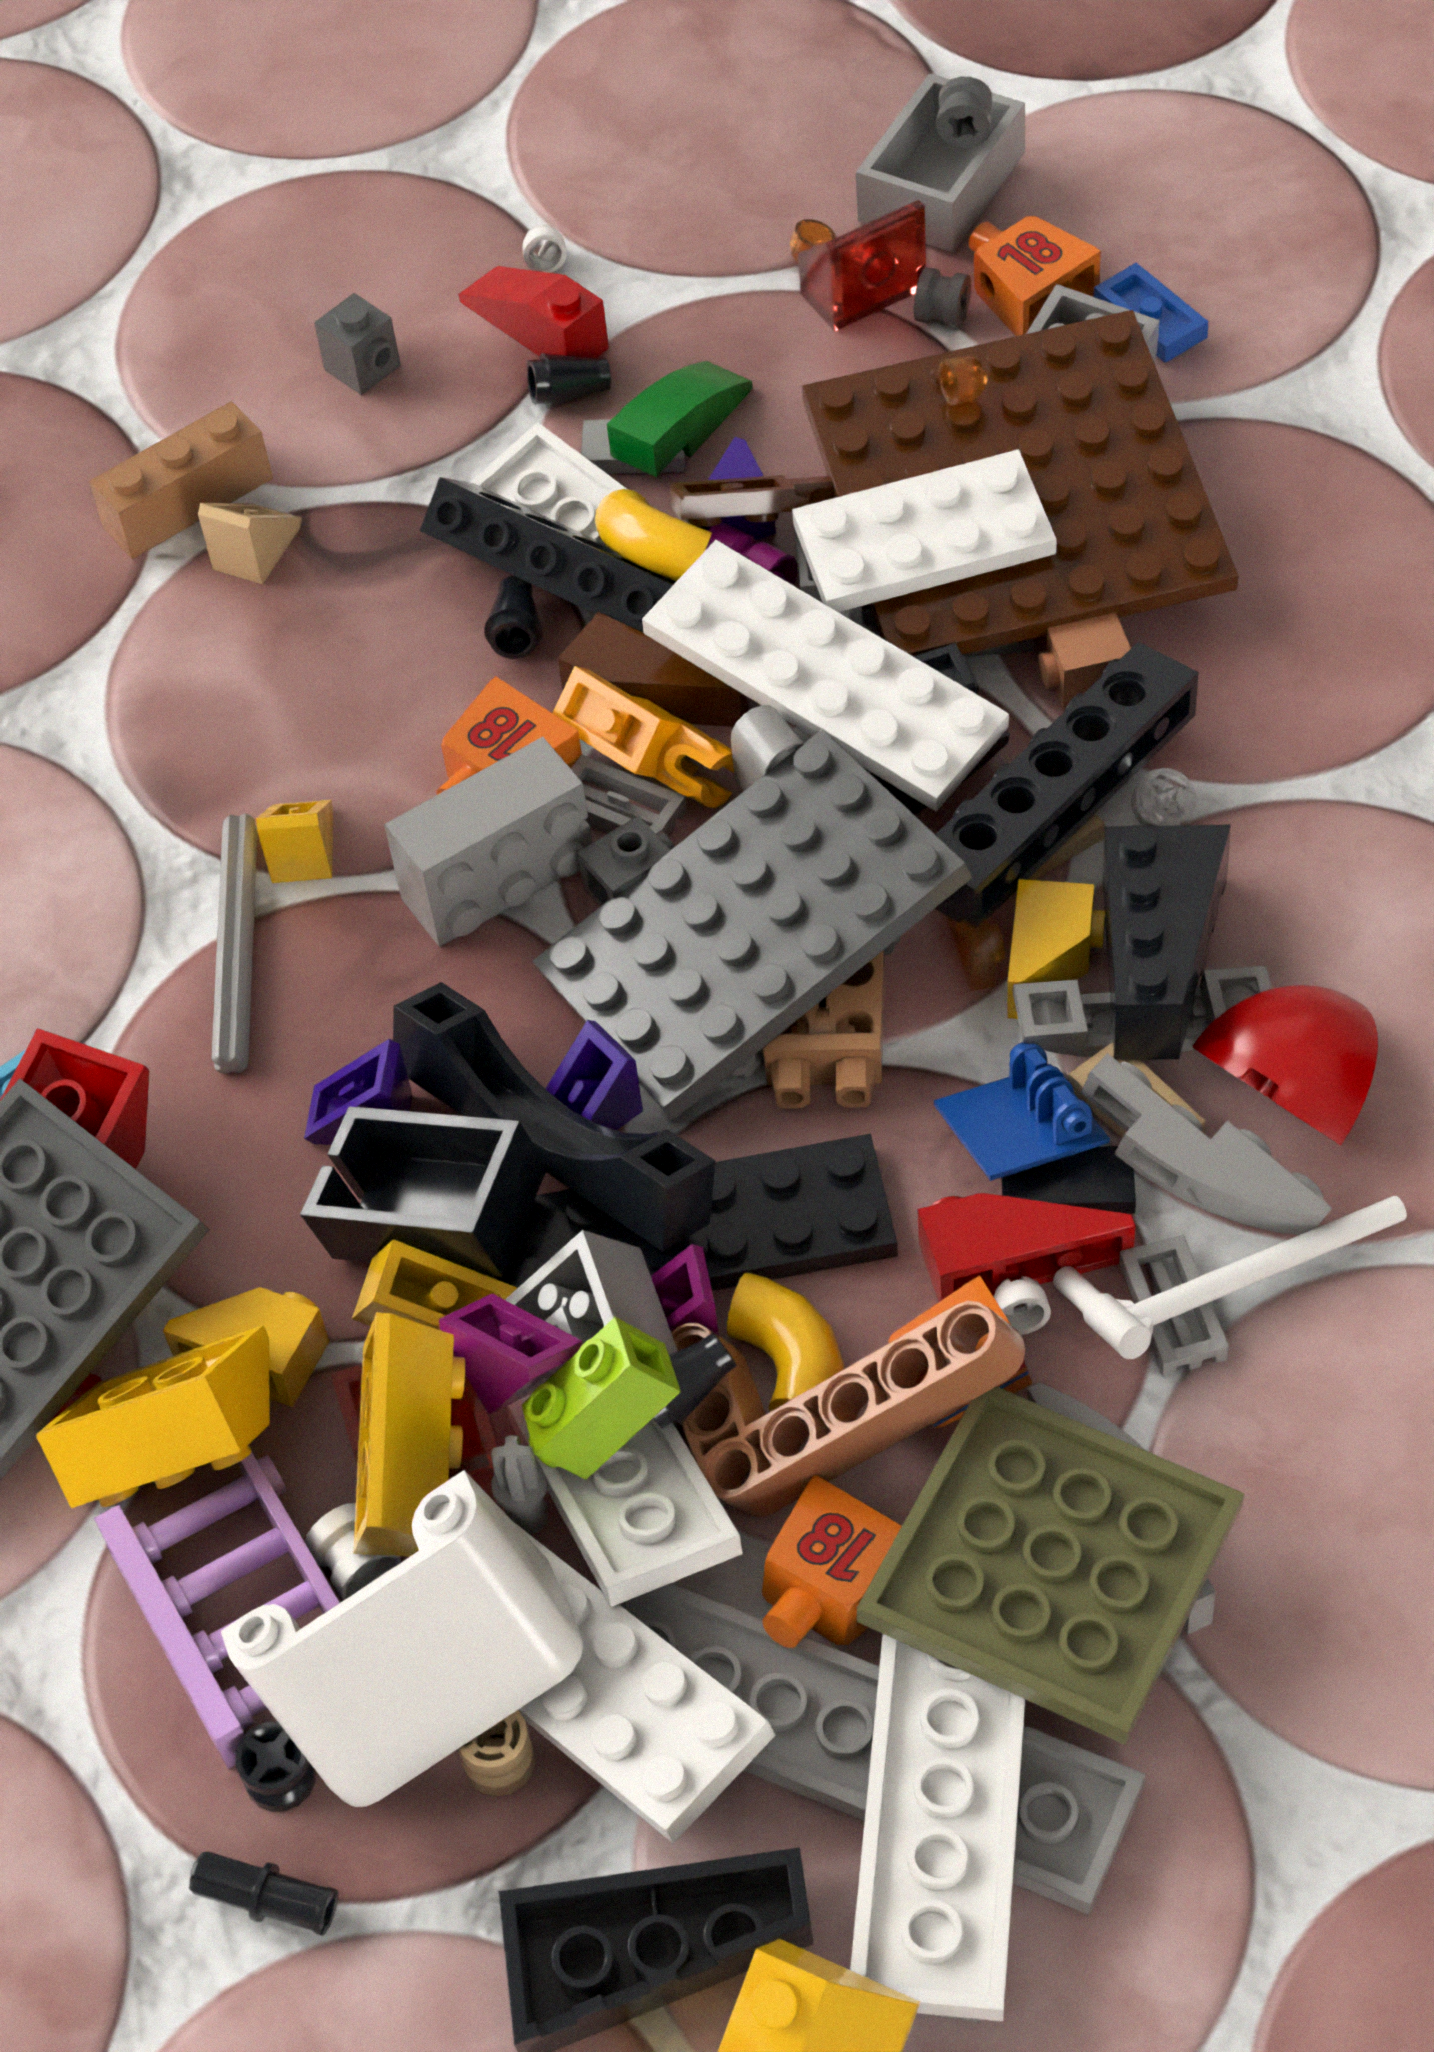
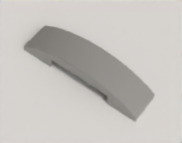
(1081, 1024)

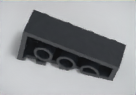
(1158, 922)
(641, 1939)

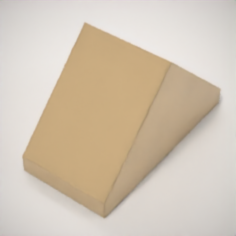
(246, 537)

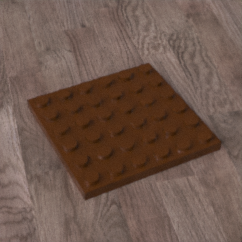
(1098, 451)

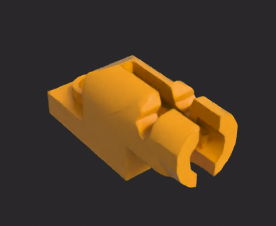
(643, 736)

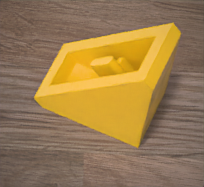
(297, 840)

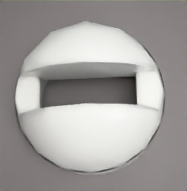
(551, 254)
(1026, 1292)

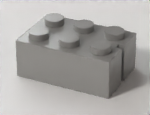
(949, 180)
(489, 841)

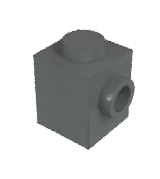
(357, 343)
(620, 859)

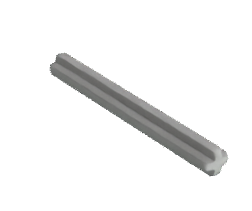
(234, 944)

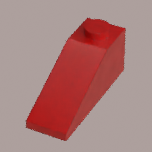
(540, 311)
(1014, 1239)

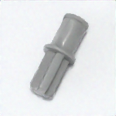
(519, 1484)

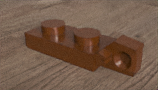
(754, 497)

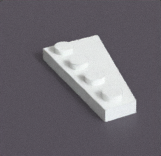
(550, 480)

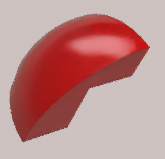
(1301, 1050)

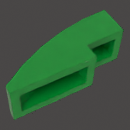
(675, 415)

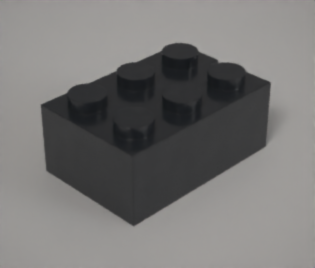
(428, 1182)

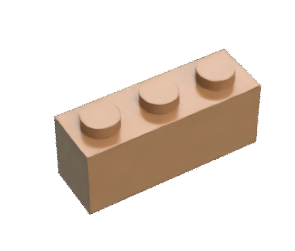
(164, 484)

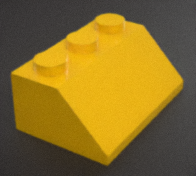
(162, 1421)
(403, 1429)
(814, 2005)

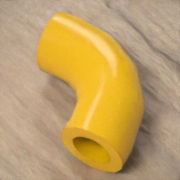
(648, 535)
(788, 1331)

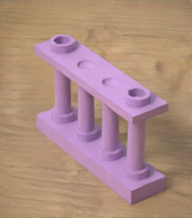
(169, 1600)

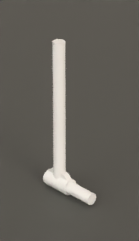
(1130, 1325)

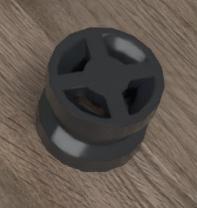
(267, 1751)

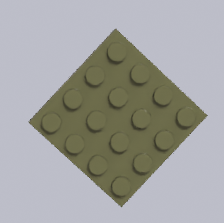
(1051, 1561)

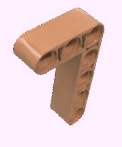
(829, 1411)

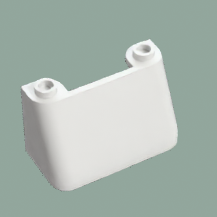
(417, 1653)

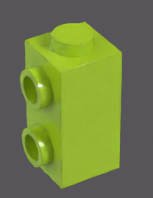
(599, 1398)

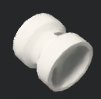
(332, 1547)

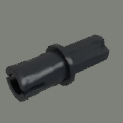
(263, 1892)

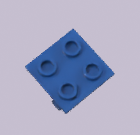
(1022, 1117)

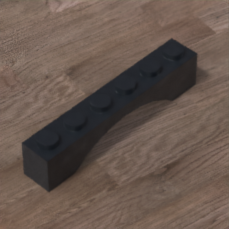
(641, 1180)

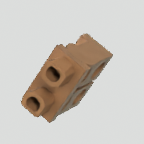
(833, 1044)

